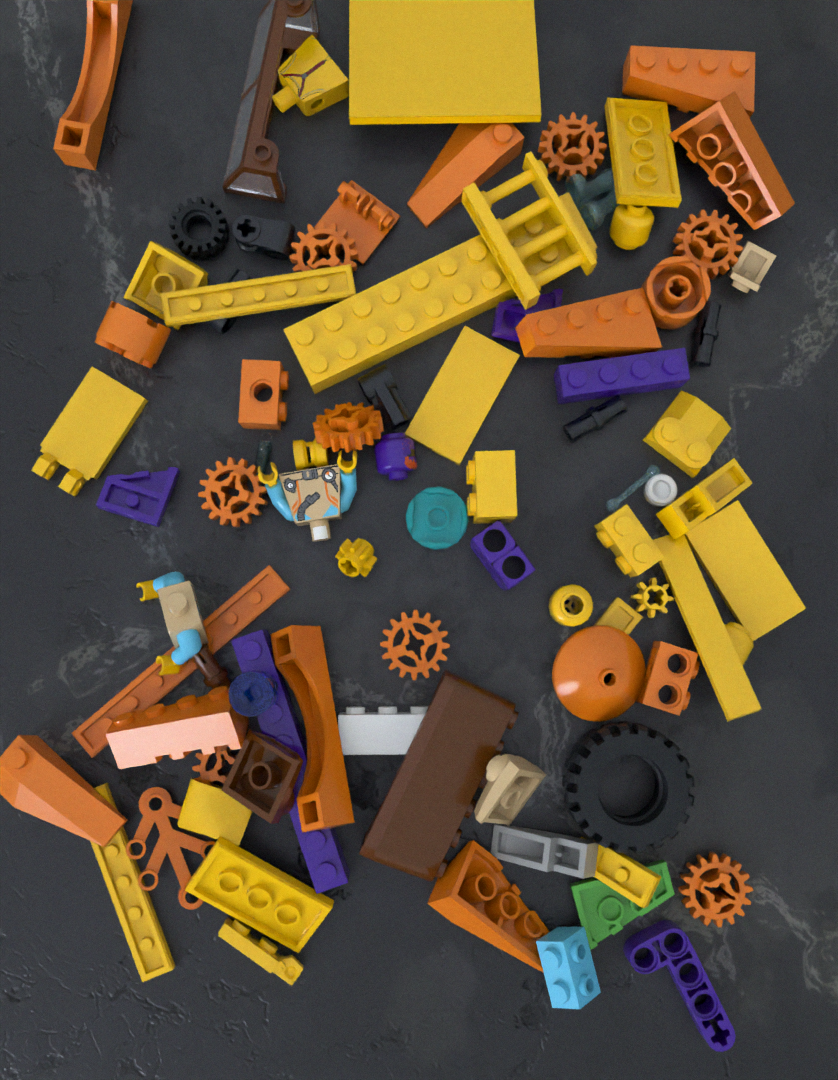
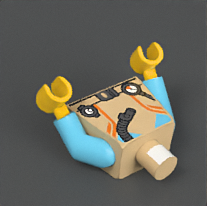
(313, 494)
(181, 618)

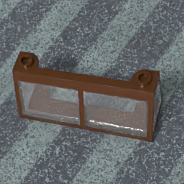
(252, 157)

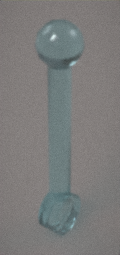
(613, 504)

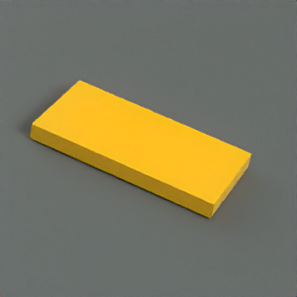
(642, 153)
(461, 395)
(744, 570)
(259, 895)

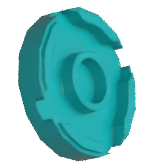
(437, 518)

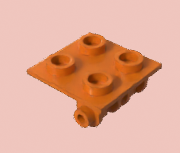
(362, 216)

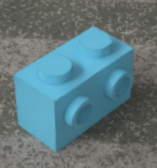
(568, 967)

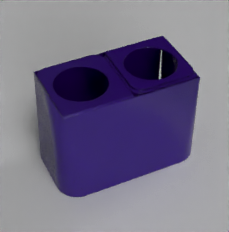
(487, 557)

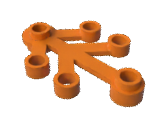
(168, 842)

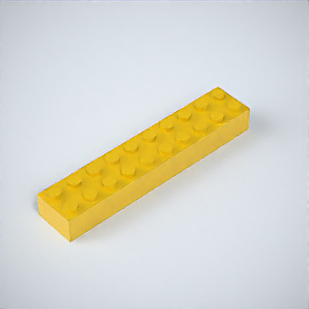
(417, 304)

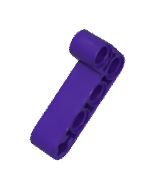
(688, 985)

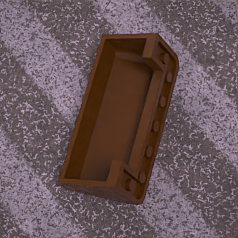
(439, 778)

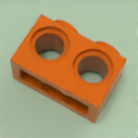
(659, 675)

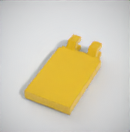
(89, 430)

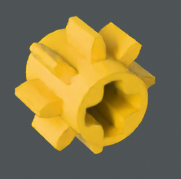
(356, 557)
(661, 597)

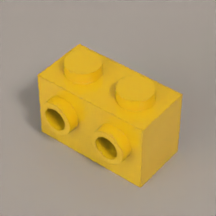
(628, 542)

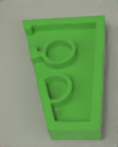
(607, 911)

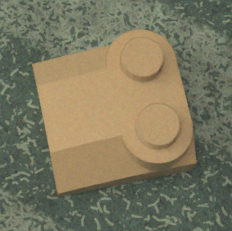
(508, 788)

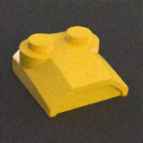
(162, 272)
(688, 433)

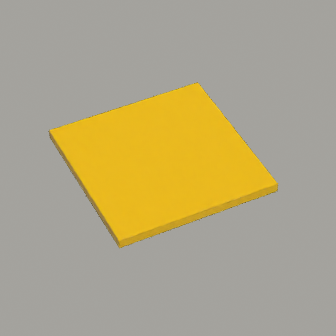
(443, 62)

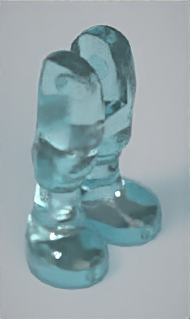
(583, 191)

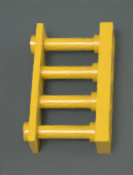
(512, 258)

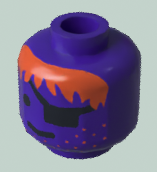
(395, 456)

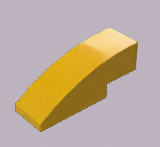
(704, 499)

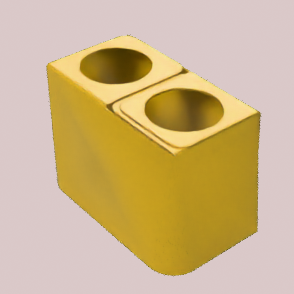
(213, 813)

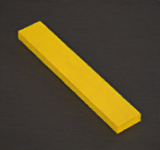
(257, 295)
(707, 628)
(132, 903)

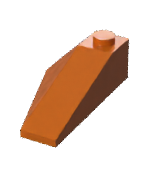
(469, 156)
(51, 790)
(485, 904)

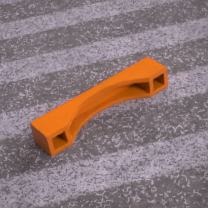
(84, 122)
(324, 793)

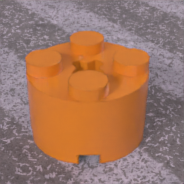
(683, 279)
(132, 335)

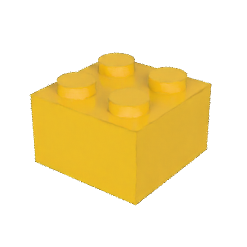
(492, 486)

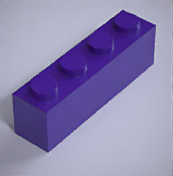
(621, 376)

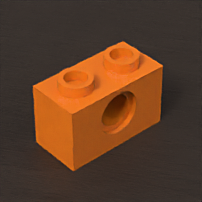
(255, 377)

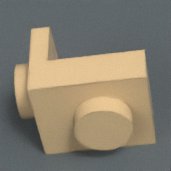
(751, 267)

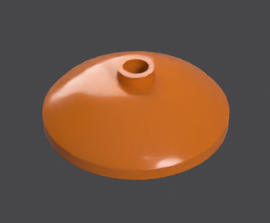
(581, 671)

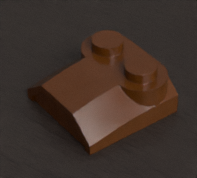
(264, 776)

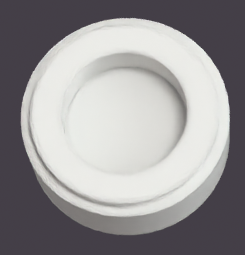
(660, 490)

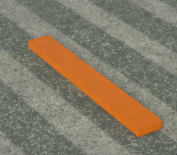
(151, 687)

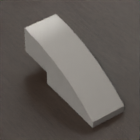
(545, 850)

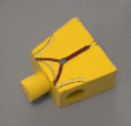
(310, 80)

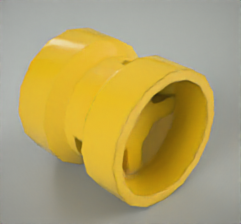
(318, 455)

